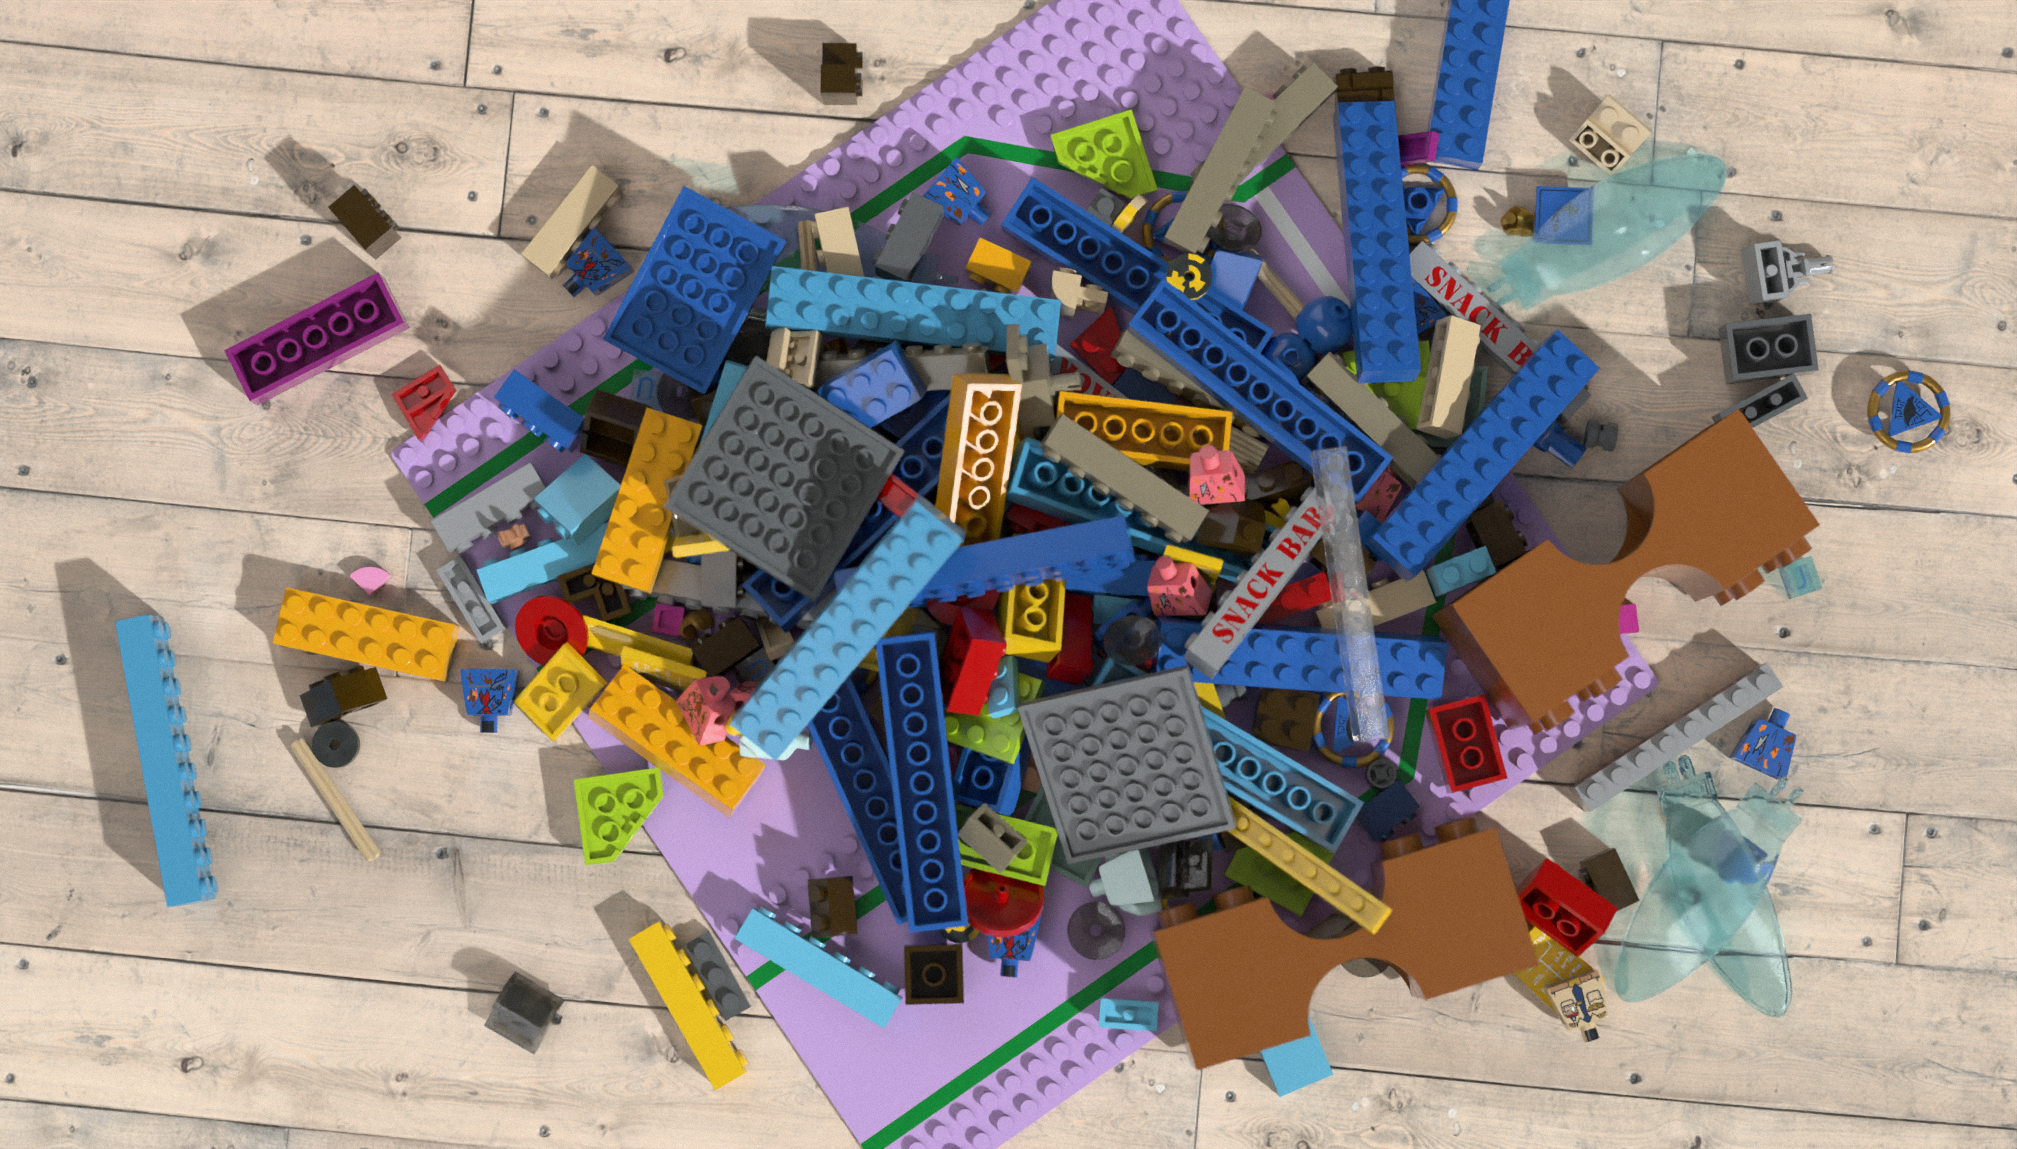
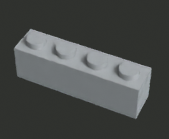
(489, 509)

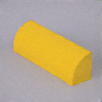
(612, 639)

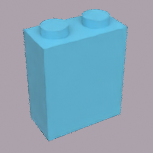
(578, 500)
(1460, 571)
(1296, 1063)

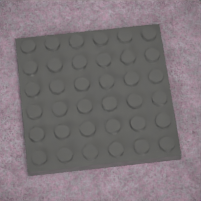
(783, 479)
(1127, 764)

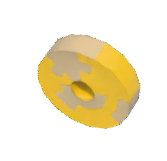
(1130, 213)

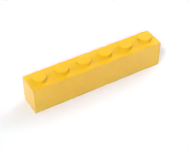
(689, 1005)

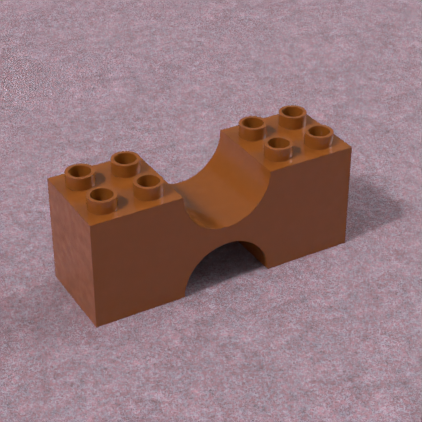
(1692, 518)
(1249, 978)

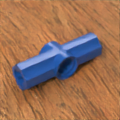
(1560, 445)

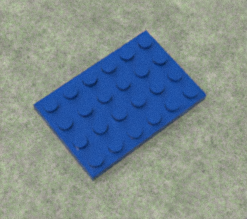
(694, 290)

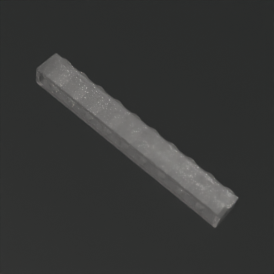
(1349, 594)

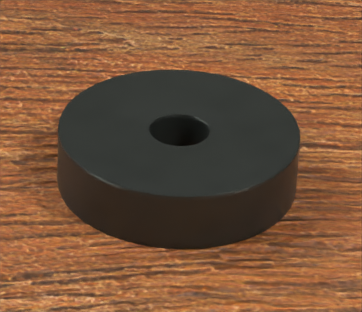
(326, 735)

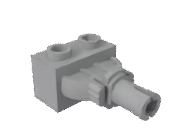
(1774, 272)

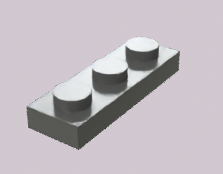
(717, 975)

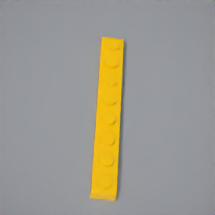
(1308, 869)

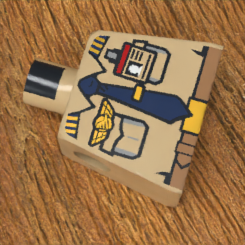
(1579, 1003)

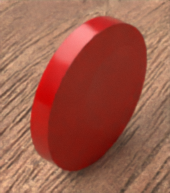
(1001, 903)

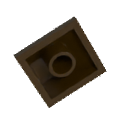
(1234, 527)

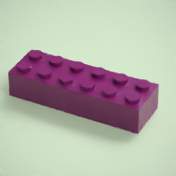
(317, 339)

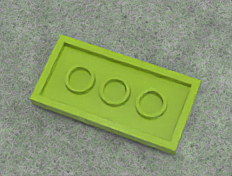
(1033, 860)

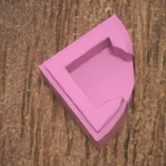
(370, 578)

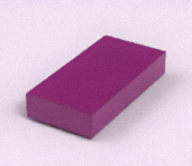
(1418, 147)

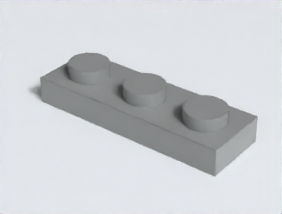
(471, 599)

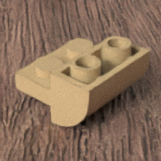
(1610, 135)
(1066, 287)
(795, 354)

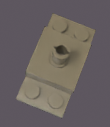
(1039, 386)

